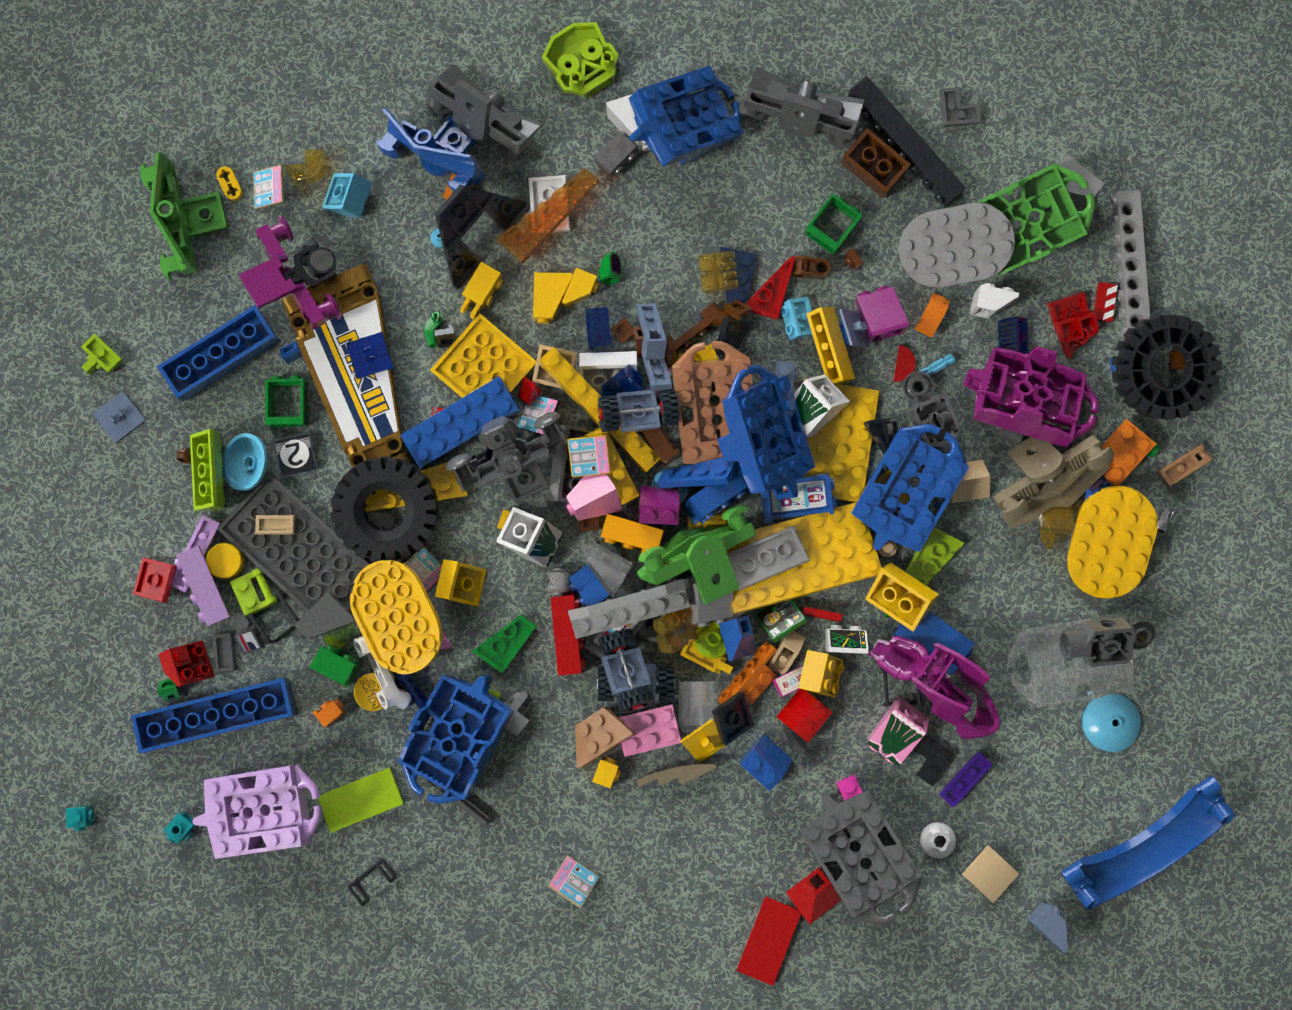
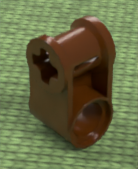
(810, 267)

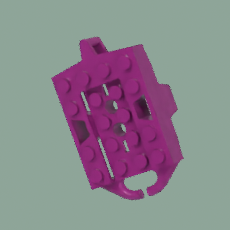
(1037, 377)

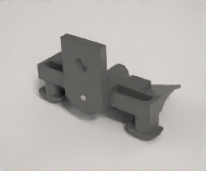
(801, 108)
(481, 114)

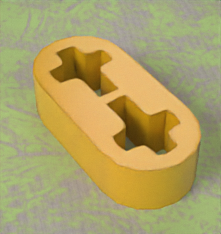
(226, 185)

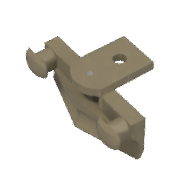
(1050, 477)

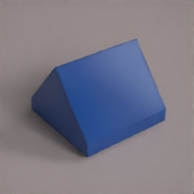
(291, 352)

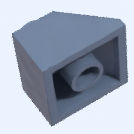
(1050, 923)

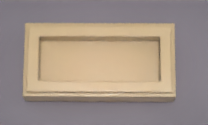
(275, 524)

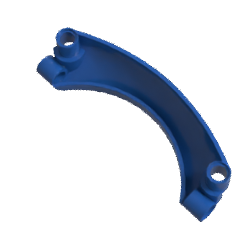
(1159, 846)

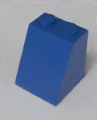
(766, 762)

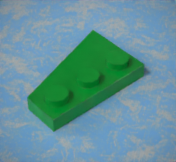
(505, 644)

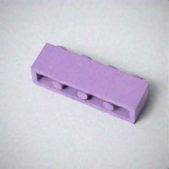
(202, 585)

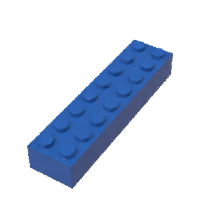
(213, 715)

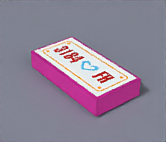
(788, 682)

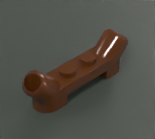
(711, 317)

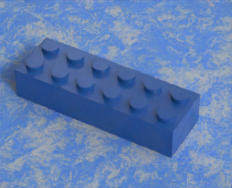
(218, 353)
(459, 422)

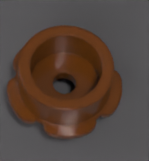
(184, 455)

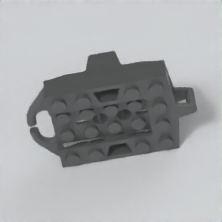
(856, 886)

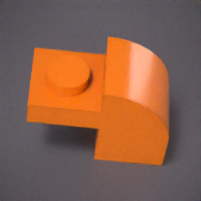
(932, 315)

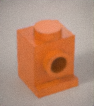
(330, 712)

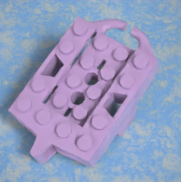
(275, 790)

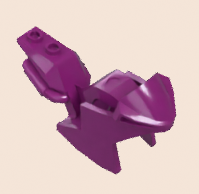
(910, 661)

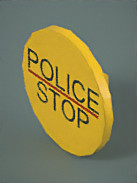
(365, 692)

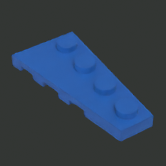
(700, 474)

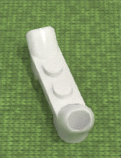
(390, 694)

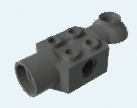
(931, 410)
(1107, 641)

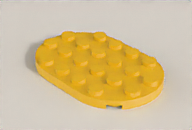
(1112, 542)
(396, 617)

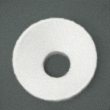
(928, 836)

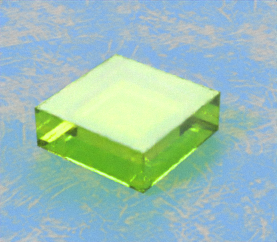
(334, 641)

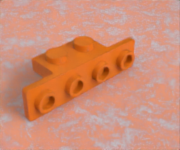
(753, 677)

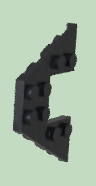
(459, 215)

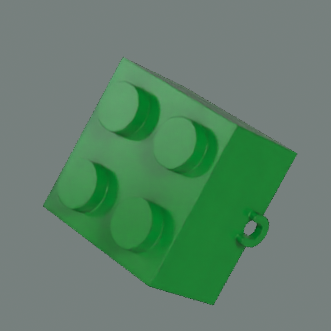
(335, 665)

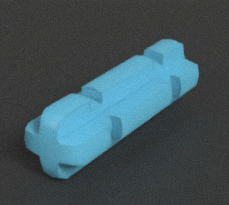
(939, 365)

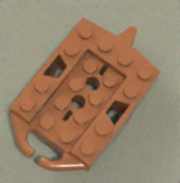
(693, 390)

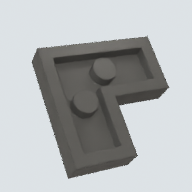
(954, 113)

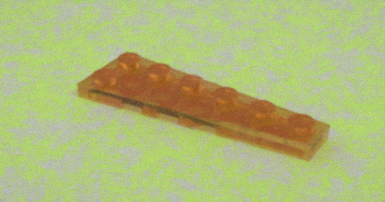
(537, 226)

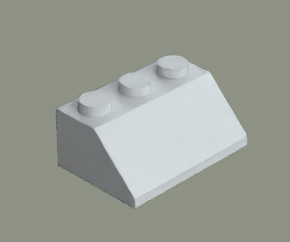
(602, 366)

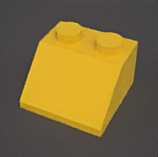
(460, 582)

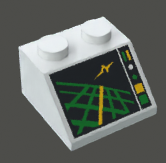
(846, 641)

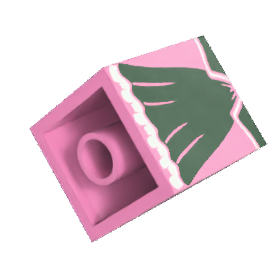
(898, 731)

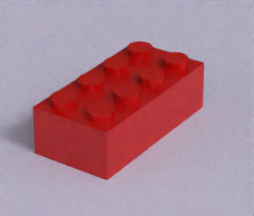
(566, 645)

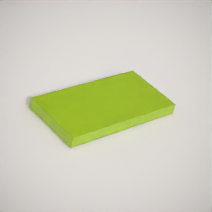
(360, 800)

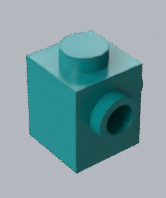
(79, 817)
(180, 828)

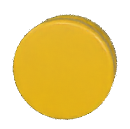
(225, 561)

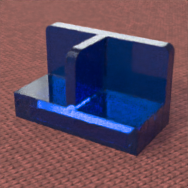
(597, 327)

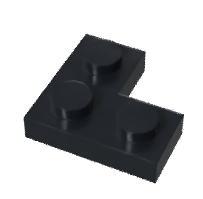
(936, 759)

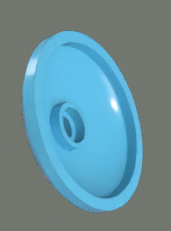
(244, 462)
(1098, 722)

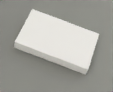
(542, 189)

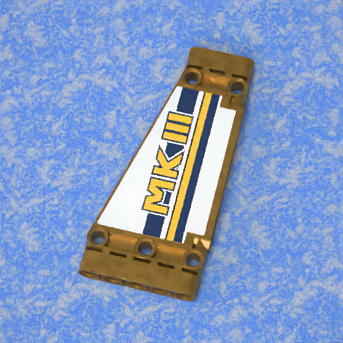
(362, 408)

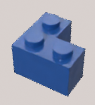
(588, 587)

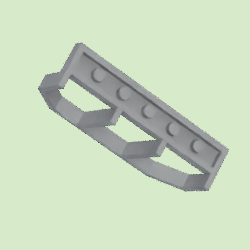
(629, 609)

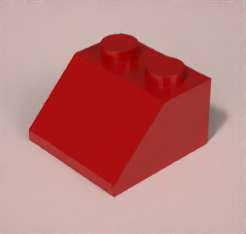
(804, 714)

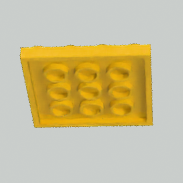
(481, 356)

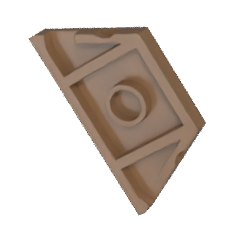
(599, 735)

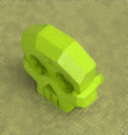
(573, 48)

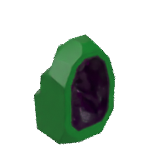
(610, 269)

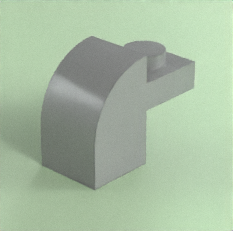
(518, 720)

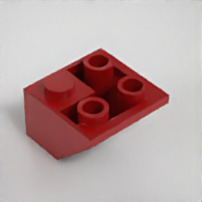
(186, 663)
(813, 895)

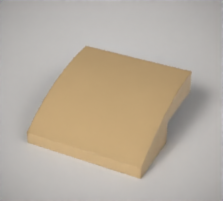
(990, 874)

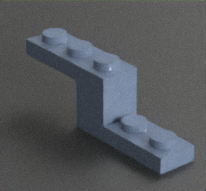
(653, 347)

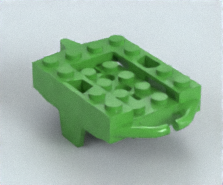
(1056, 226)

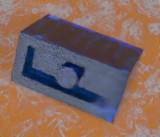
(1014, 334)

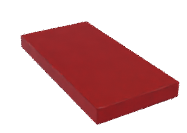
(768, 940)

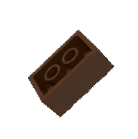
(875, 163)

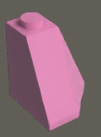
(593, 497)

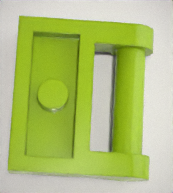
(247, 595)

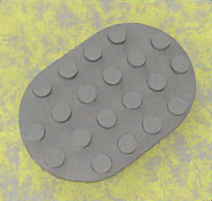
(957, 245)

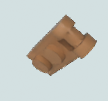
(1184, 465)

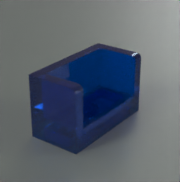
(624, 381)

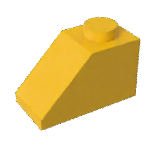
(580, 287)

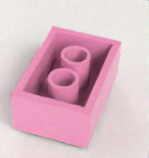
(653, 729)

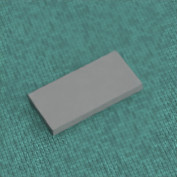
(767, 558)

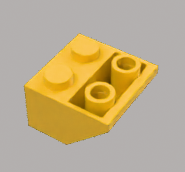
(821, 673)

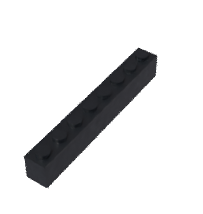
(907, 142)

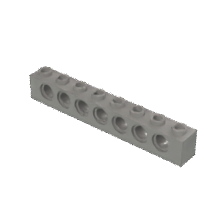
(1132, 202)

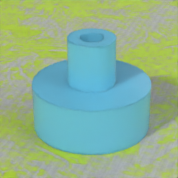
(436, 239)

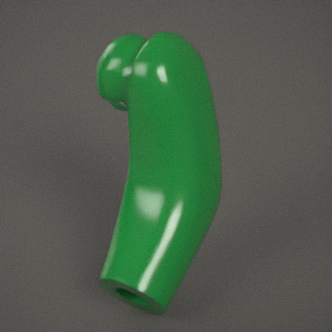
(430, 327)

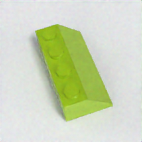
(207, 471)

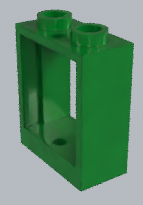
(821, 238)
(278, 381)

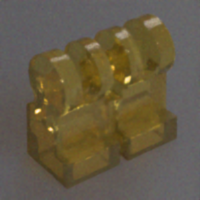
(710, 267)
(674, 631)

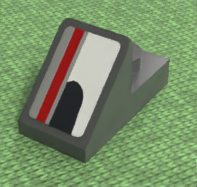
(247, 634)

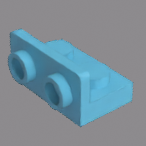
(795, 317)

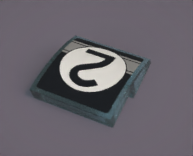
(295, 454)

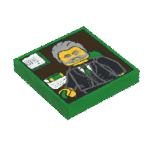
(780, 619)

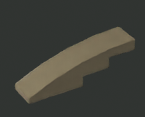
(683, 772)

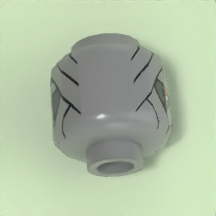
(558, 582)

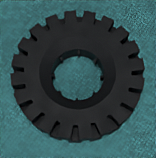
(1135, 361)
(355, 527)

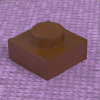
(853, 260)
(737, 309)
(622, 331)
(1176, 360)
(590, 524)

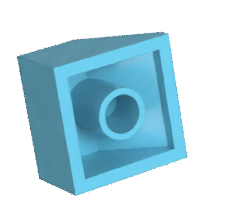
(347, 194)

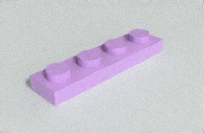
(202, 536)

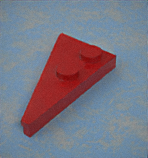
(770, 296)

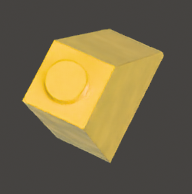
(548, 295)

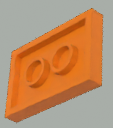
(1129, 449)

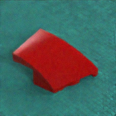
(1073, 321)

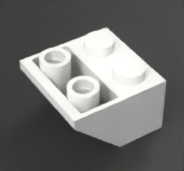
(991, 300)

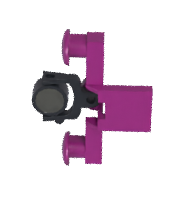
(272, 282)

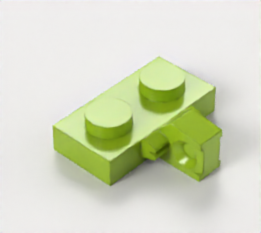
(99, 356)

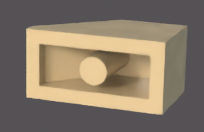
(786, 652)

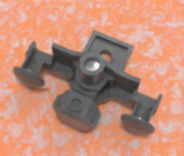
(511, 456)

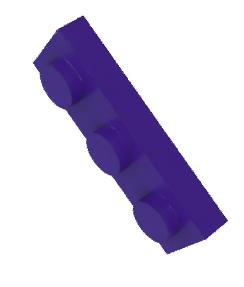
(965, 779)

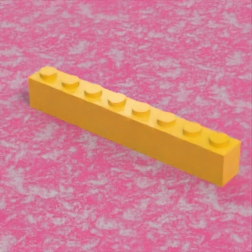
(587, 399)

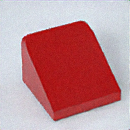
(529, 391)

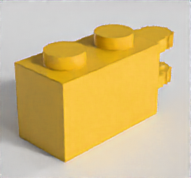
(481, 288)

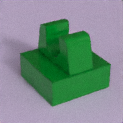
(168, 688)

